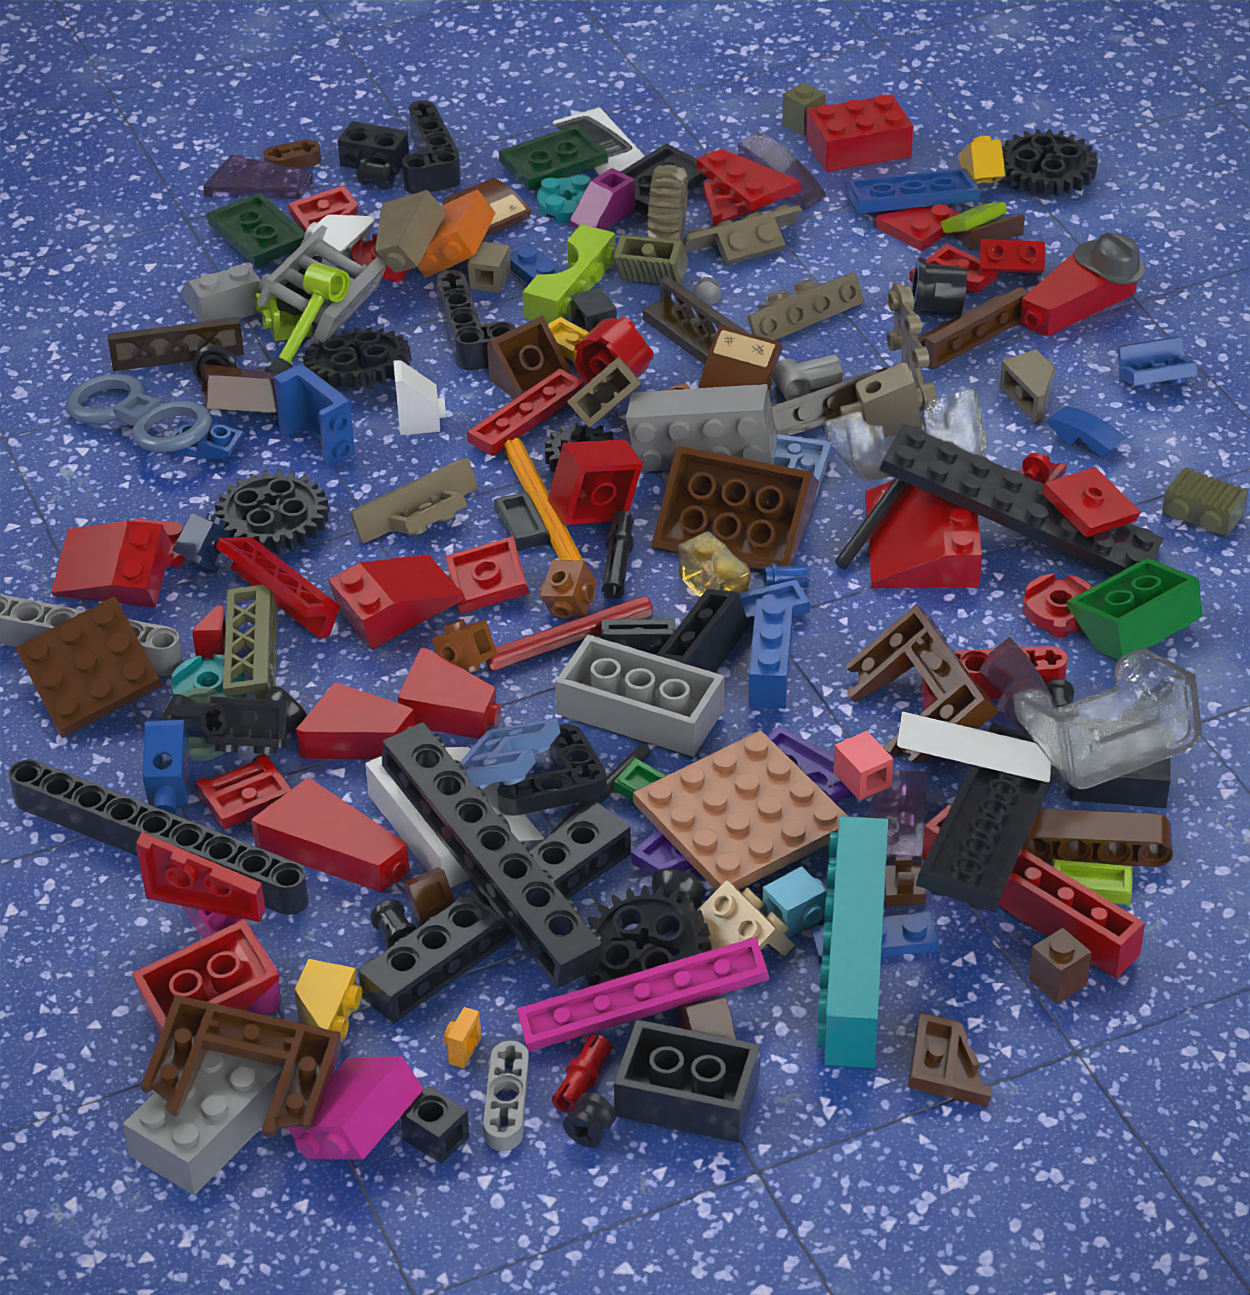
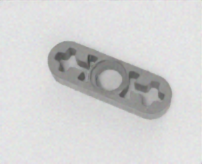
(513, 1109)

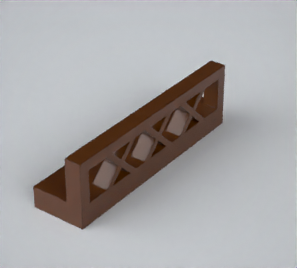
(973, 327)

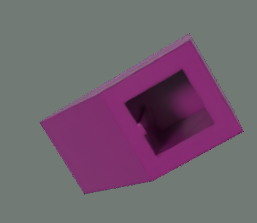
(605, 201)

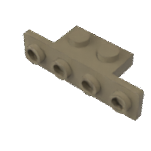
(745, 238)
(804, 306)
(417, 503)

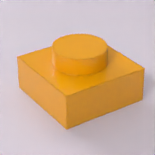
(463, 1037)

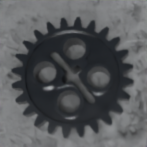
(1048, 162)
(376, 352)
(274, 510)
(645, 944)

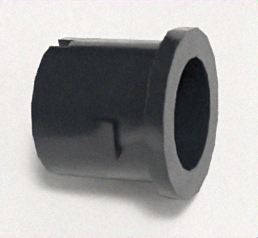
(938, 288)

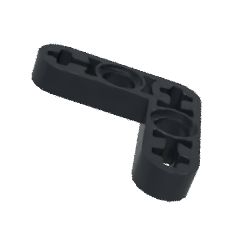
(570, 779)

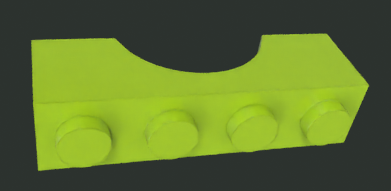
(589, 256)

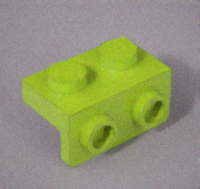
(278, 322)

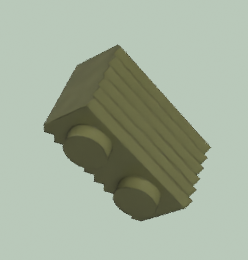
(650, 259)
(1205, 501)

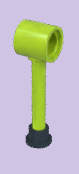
(323, 284)

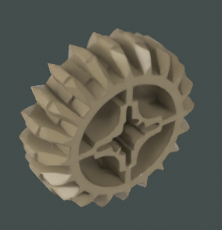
(668, 203)

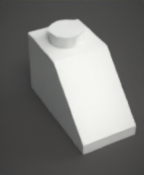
(343, 232)
(417, 401)

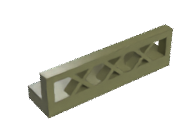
(260, 638)

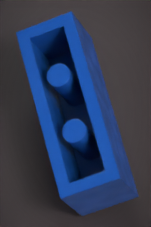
(770, 653)

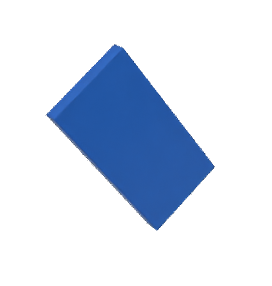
(912, 190)

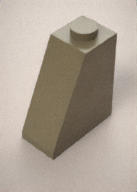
(407, 229)
(604, 392)

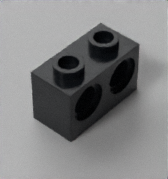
(374, 142)

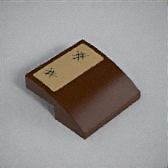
(504, 201)
(740, 359)

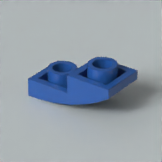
(1077, 424)
(216, 444)

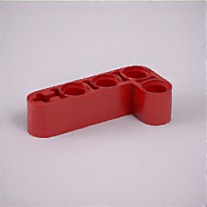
(1048, 660)

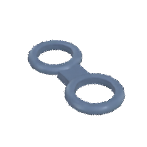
(139, 411)

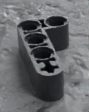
(438, 160)
(462, 324)

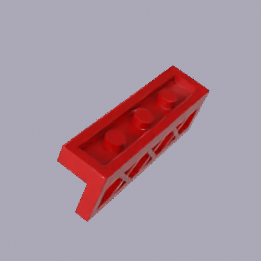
(291, 590)

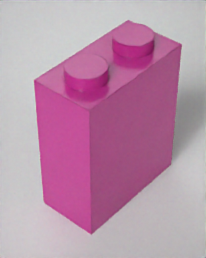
(358, 1108)

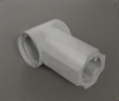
(800, 378)

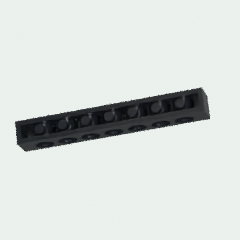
(492, 855)
(473, 929)

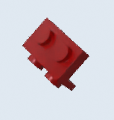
(1012, 256)

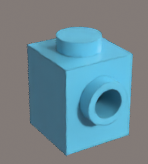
(796, 900)

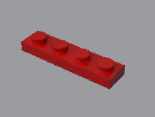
(524, 412)

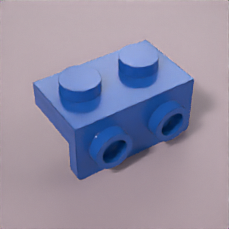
(1155, 361)

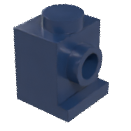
(200, 540)

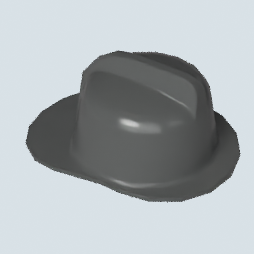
(1112, 258)

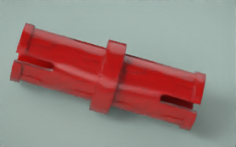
(582, 1073)

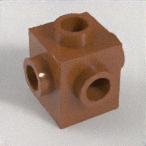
(568, 588)
(465, 644)

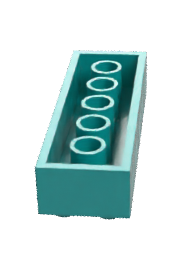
(852, 942)

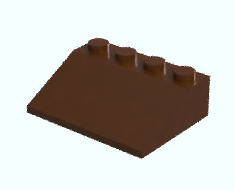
(742, 502)

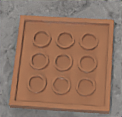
(740, 812)

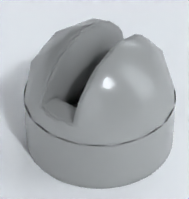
(708, 290)

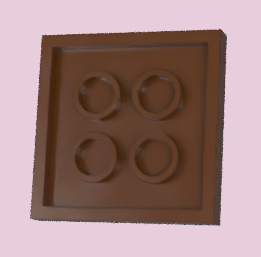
(88, 667)

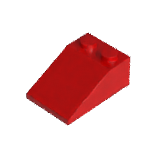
(112, 561)
(392, 596)
(219, 969)

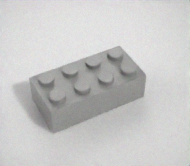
(714, 419)
(640, 695)
(213, 1125)

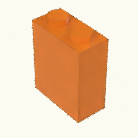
(458, 233)

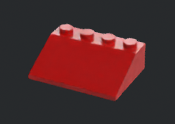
(923, 542)

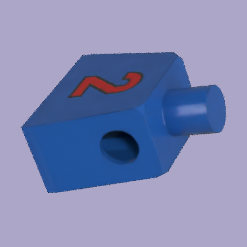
(167, 781)

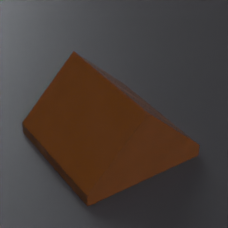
(524, 357)

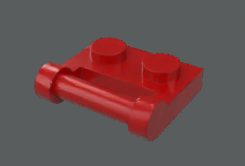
(242, 792)

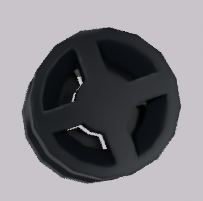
(589, 1120)

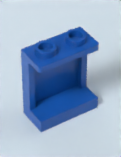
(316, 406)

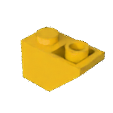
(983, 160)
(327, 995)

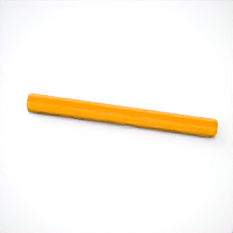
(534, 486)

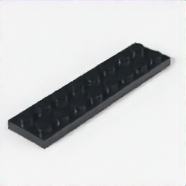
(1009, 500)
(984, 833)

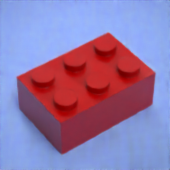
(859, 132)

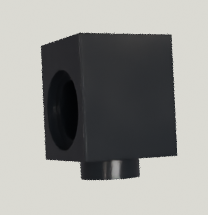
(591, 308)
(435, 1125)

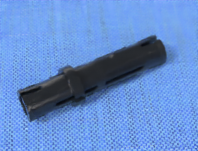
(619, 545)

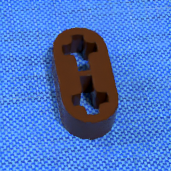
(294, 154)

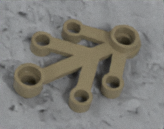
(906, 327)

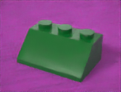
(1137, 607)

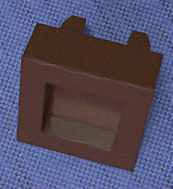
(901, 883)
(429, 894)

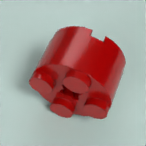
(606, 343)

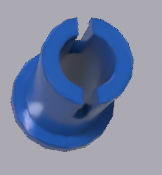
(779, 574)

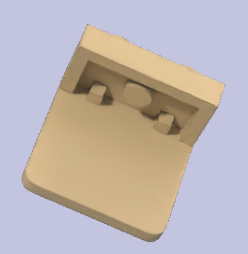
(738, 917)

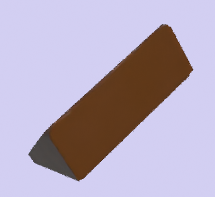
(996, 229)

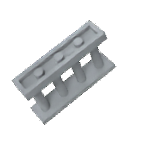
(331, 317)

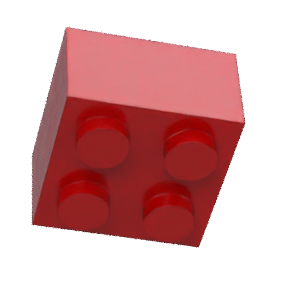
(594, 481)

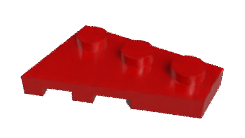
(746, 180)
(195, 882)

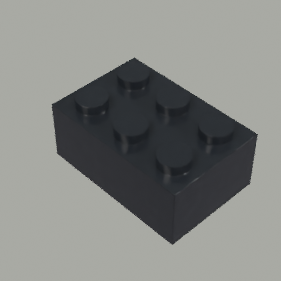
(687, 1080)

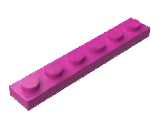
(642, 994)

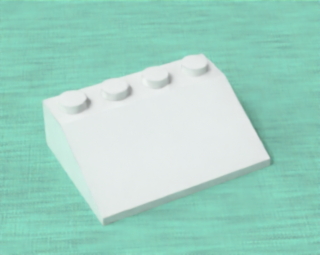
(417, 832)

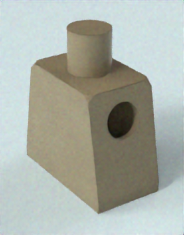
(887, 400)

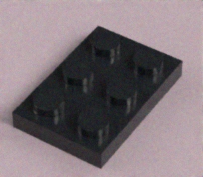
(644, 169)

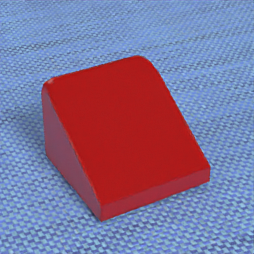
(210, 634)

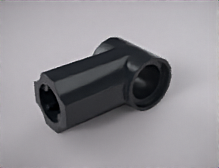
(199, 718)

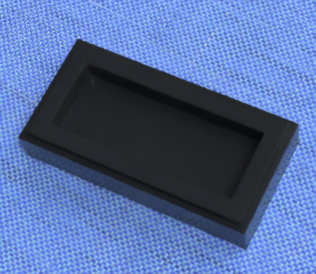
(521, 520)

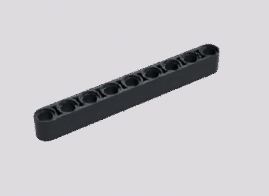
(121, 820)

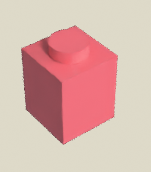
(863, 765)

